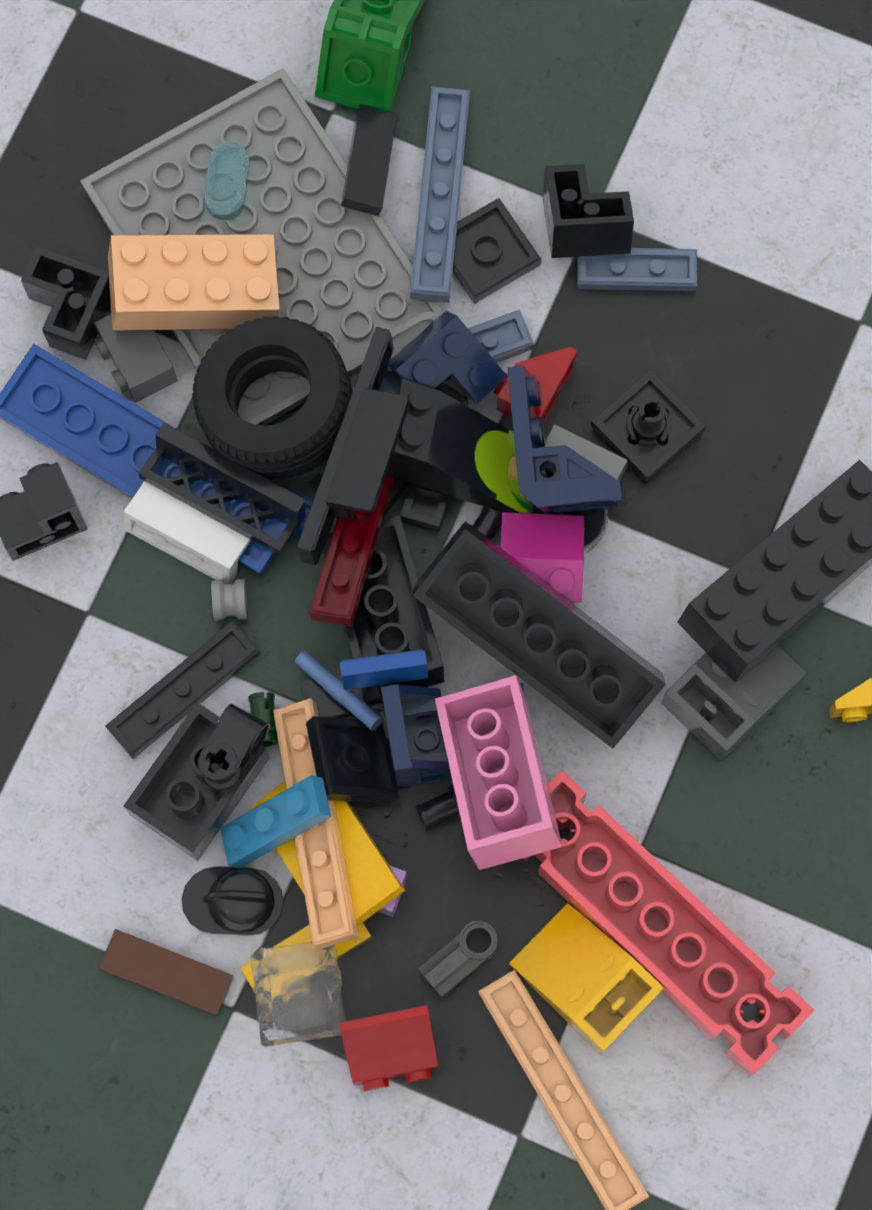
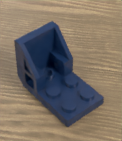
(576, 482)
(415, 735)

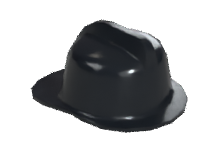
(232, 900)

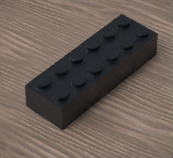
(786, 576)
(539, 635)

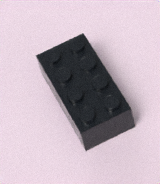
(388, 613)

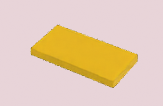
(369, 874)

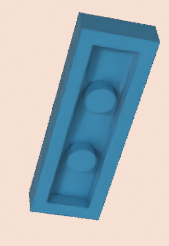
(275, 822)

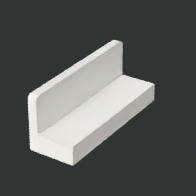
(184, 533)

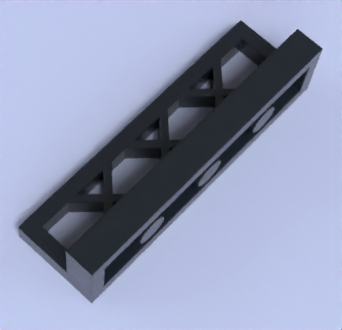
(224, 474)

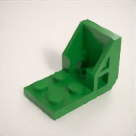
(365, 51)

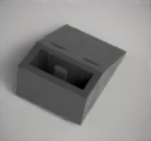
(726, 710)

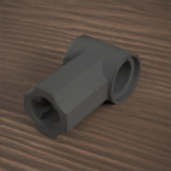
(456, 960)

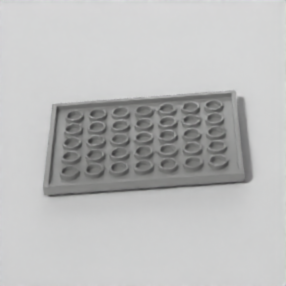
(331, 261)

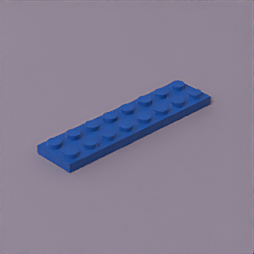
(103, 434)

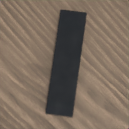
(182, 688)

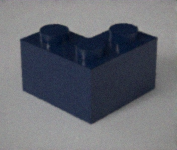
(448, 351)

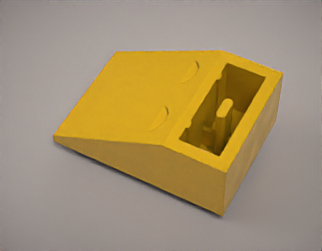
(586, 977)

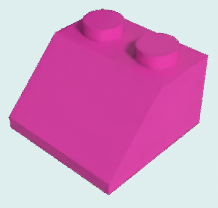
(548, 547)

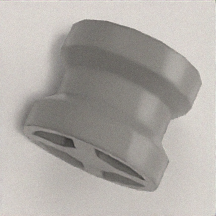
(229, 599)

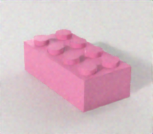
(497, 773)

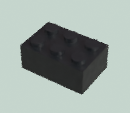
(175, 796)

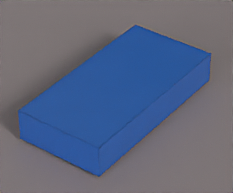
(384, 669)

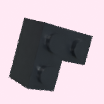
(581, 221)
(77, 299)
(39, 514)

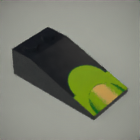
(456, 451)

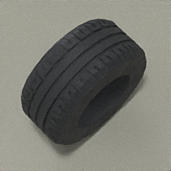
(244, 357)

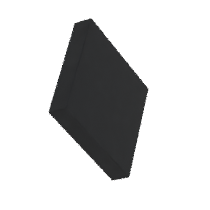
(491, 251)
(352, 760)

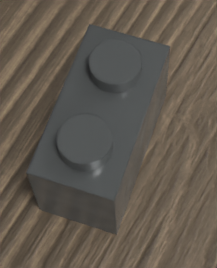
(139, 359)

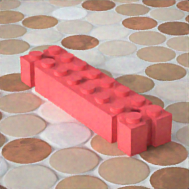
(667, 930)

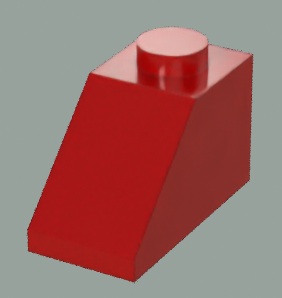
(552, 373)

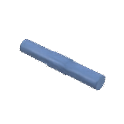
(335, 688)

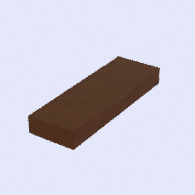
(166, 972)

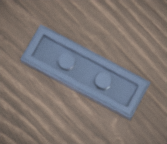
(640, 270)

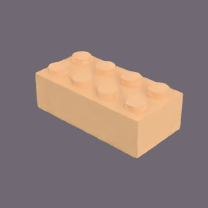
(191, 281)

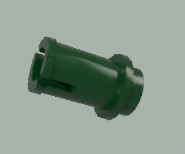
(263, 709)

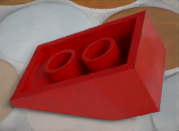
(390, 1048)

